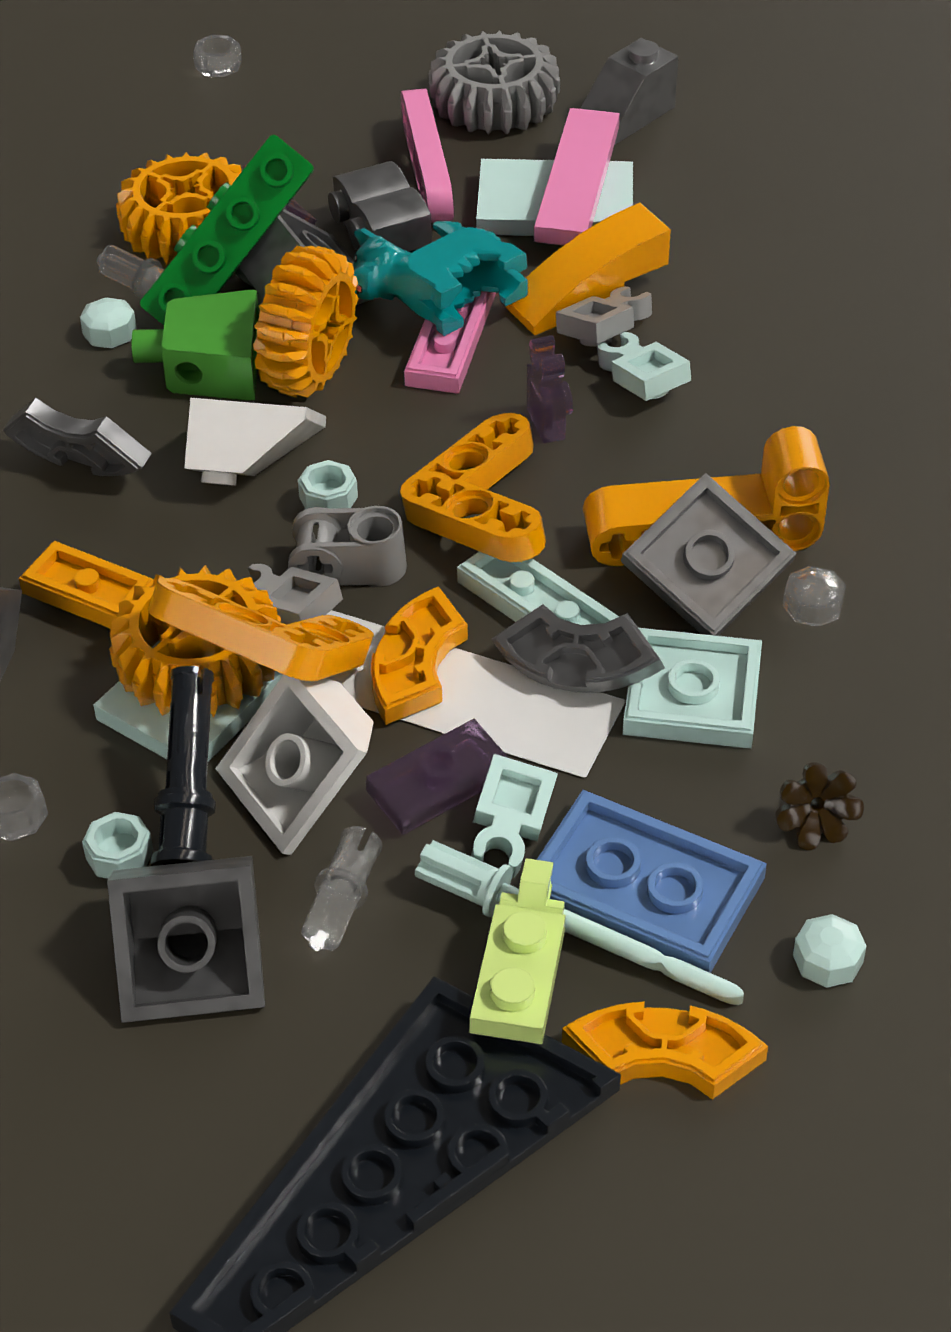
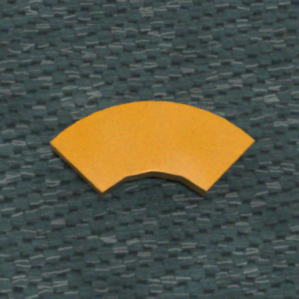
(411, 652)
(668, 1043)

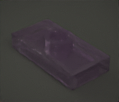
(434, 776)

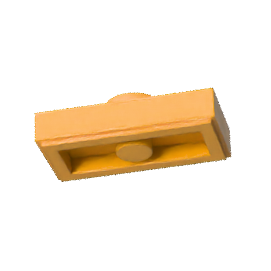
(80, 583)

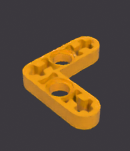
(445, 493)
(300, 649)

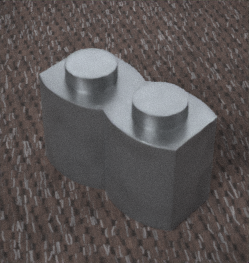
(382, 204)

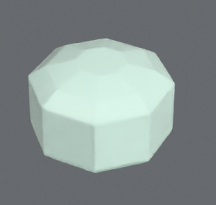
(108, 322)
(328, 486)
(117, 844)
(829, 950)

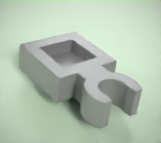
(600, 319)
(297, 592)

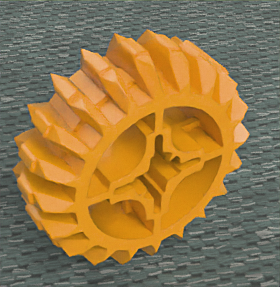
(168, 199)
(305, 320)
(148, 669)

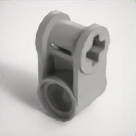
(352, 544)

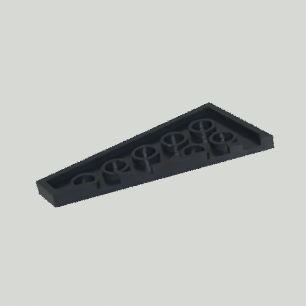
(391, 1158)

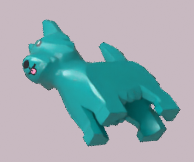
(442, 273)

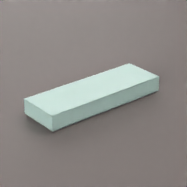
(526, 585)

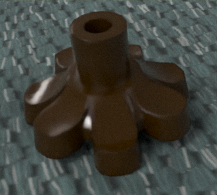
(818, 805)

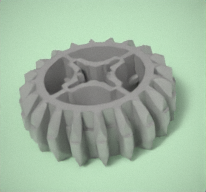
(494, 82)

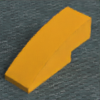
(594, 265)

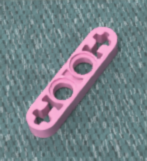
(427, 154)

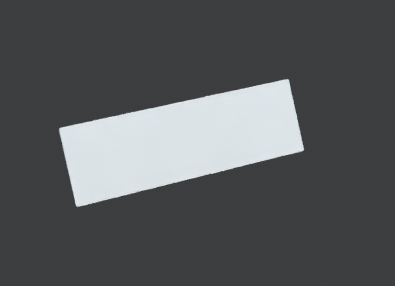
(517, 712)

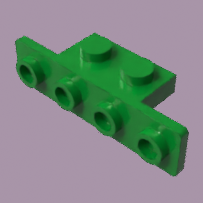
(232, 228)

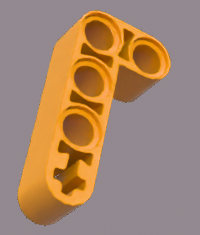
(785, 497)

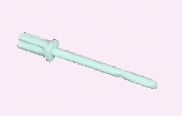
(485, 884)

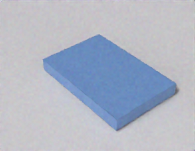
(650, 879)

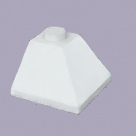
(243, 436)
(296, 756)

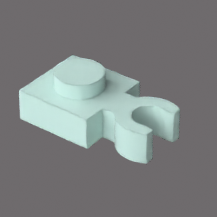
(644, 370)
(512, 808)

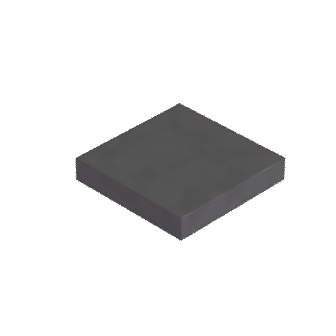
(708, 557)

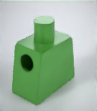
(205, 345)

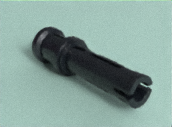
(185, 801)

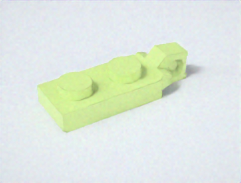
(520, 960)

